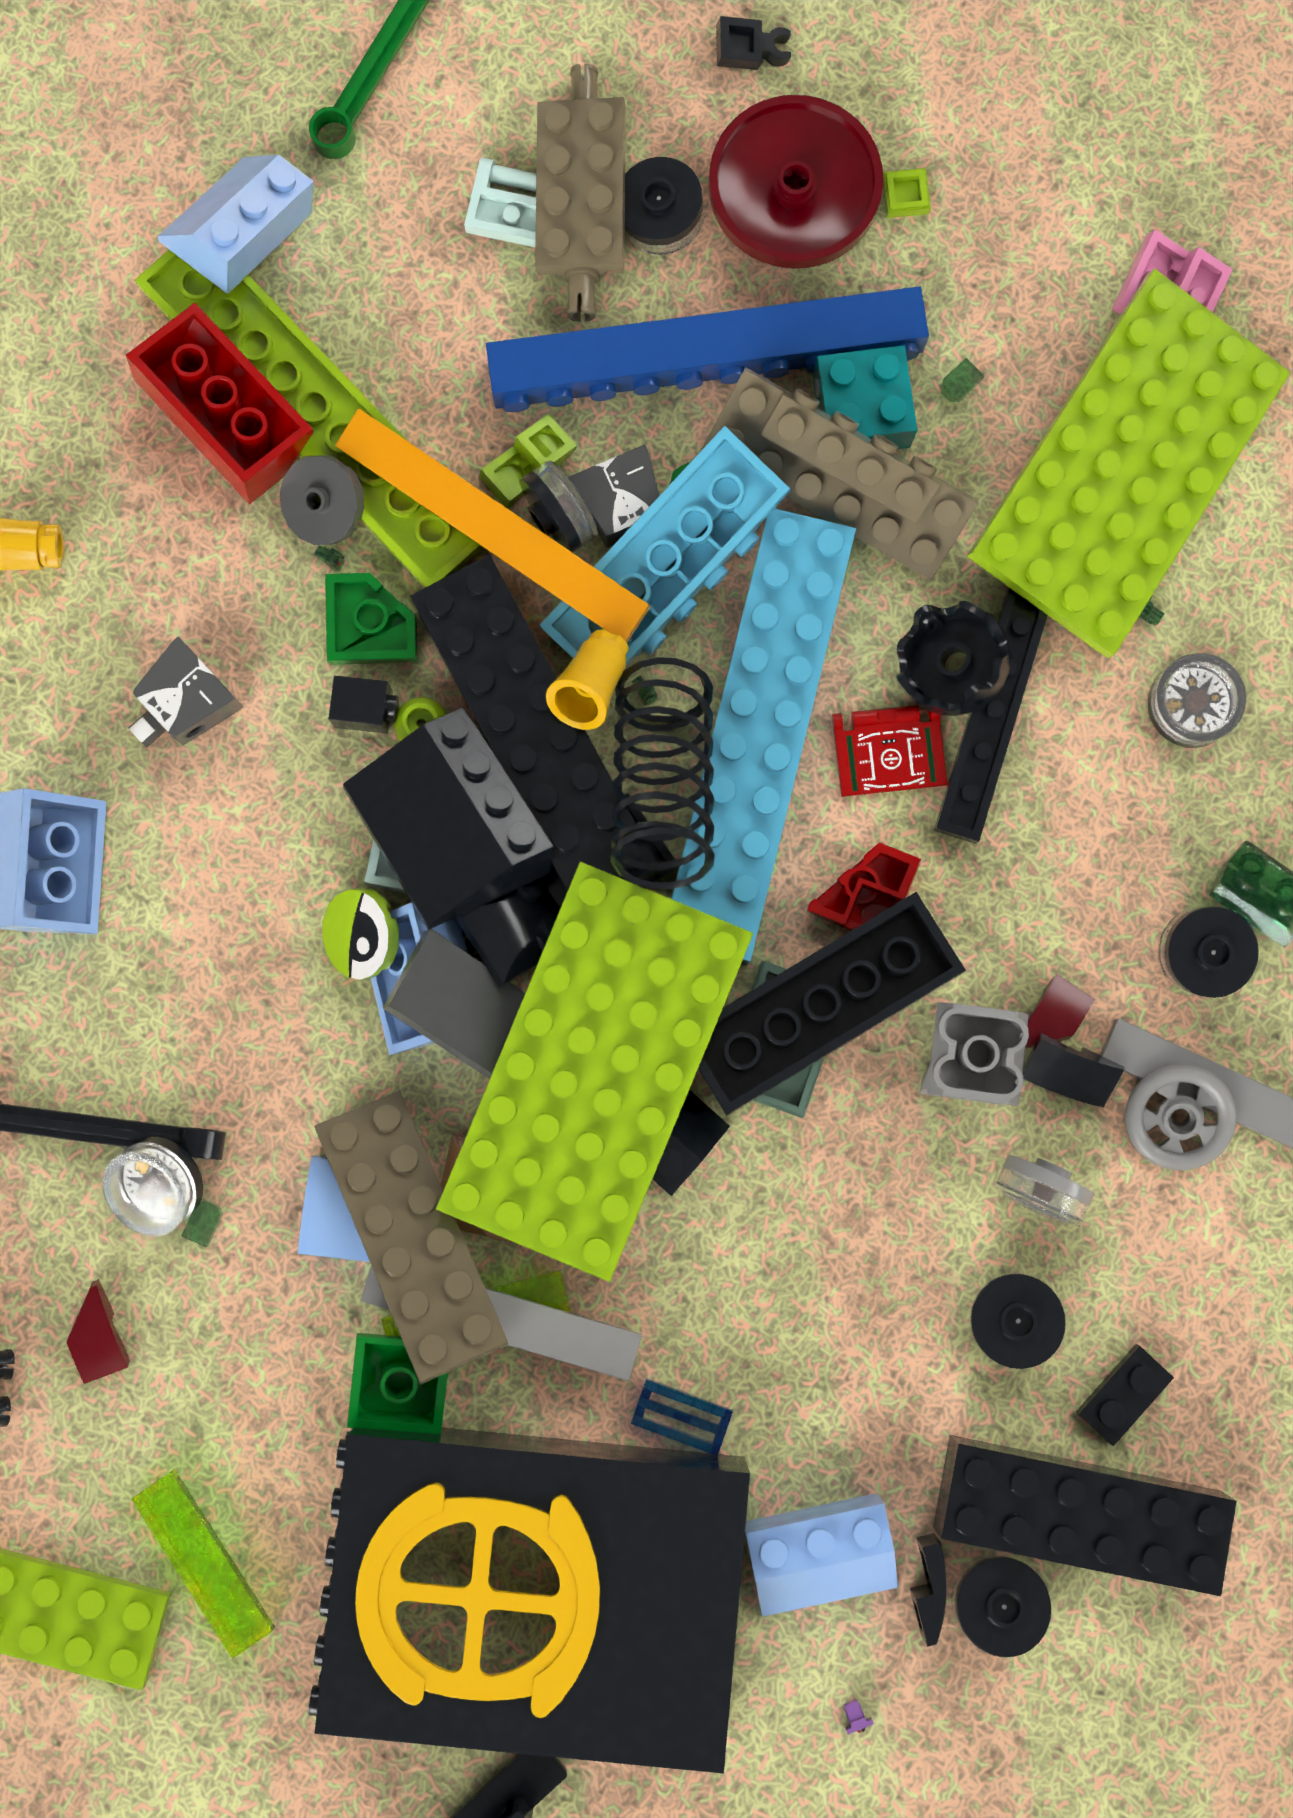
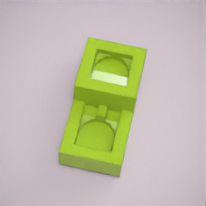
(531, 448)

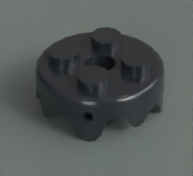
(937, 636)

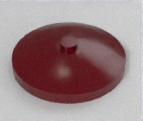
(795, 181)

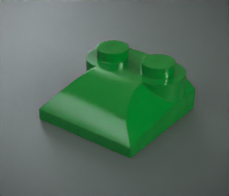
(387, 1390)

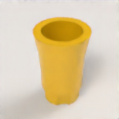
(30, 545)
(587, 684)

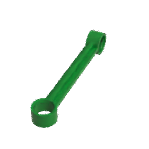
(366, 78)

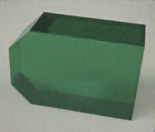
(961, 381)
(203, 1223)

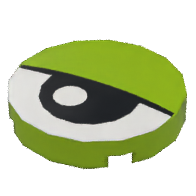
(360, 933)

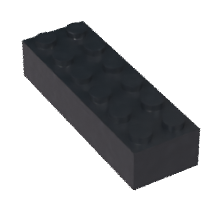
(826, 1002)
(1084, 1515)

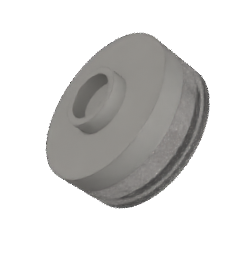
(1044, 1190)

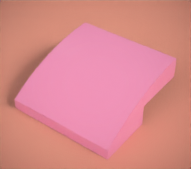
(1192, 271)

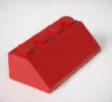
(220, 402)

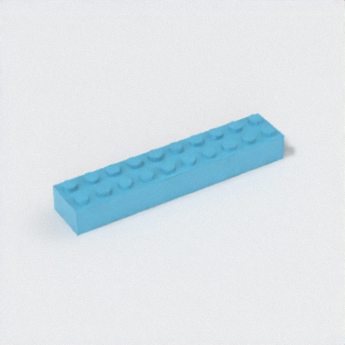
(766, 713)

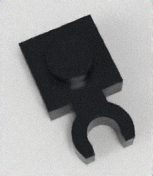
(744, 45)

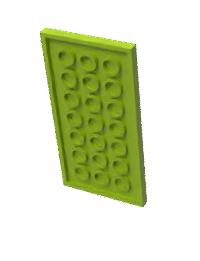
(1129, 464)
(594, 1071)

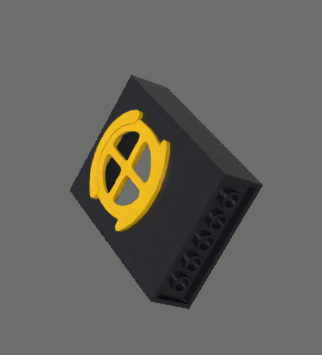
(641, 1610)

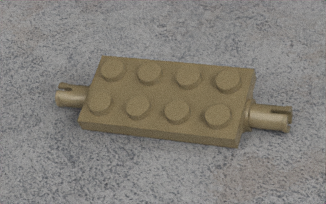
(580, 189)

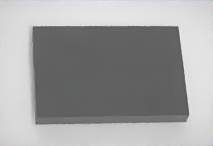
(455, 1002)

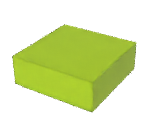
(906, 193)

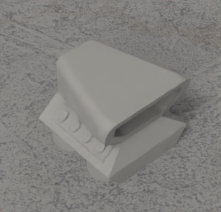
(977, 1054)

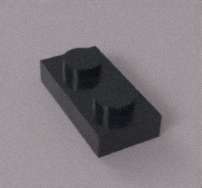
(1124, 1394)

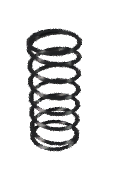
(657, 829)

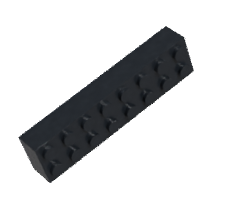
(505, 689)

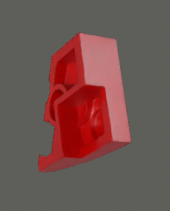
(871, 886)

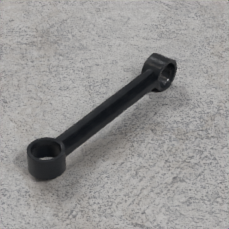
(107, 1130)

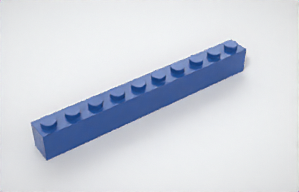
(701, 348)

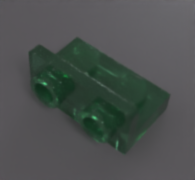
(1258, 891)

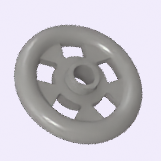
(1166, 1082)

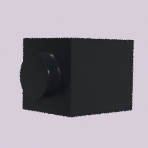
(362, 704)

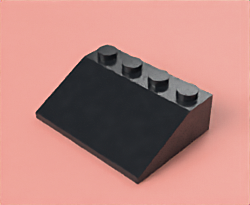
(449, 820)

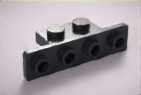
(515, 1788)

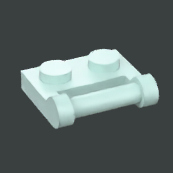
(499, 212)

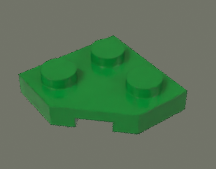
(367, 622)

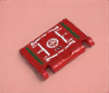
(889, 751)

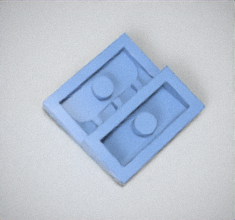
(325, 1219)

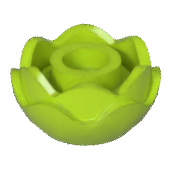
(415, 710)

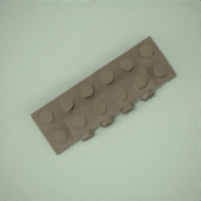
(847, 475)

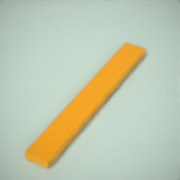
(492, 526)

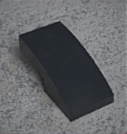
(1071, 1072)
(930, 1599)

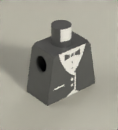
(618, 492)
(181, 697)

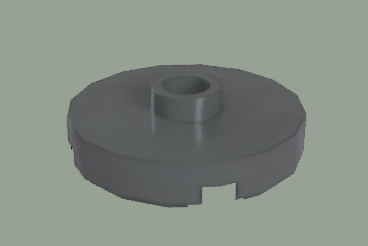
(340, 500)

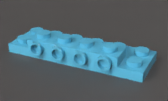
(682, 542)

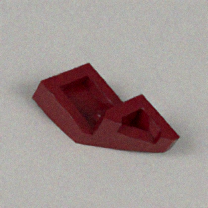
(1058, 1011)
(94, 1339)

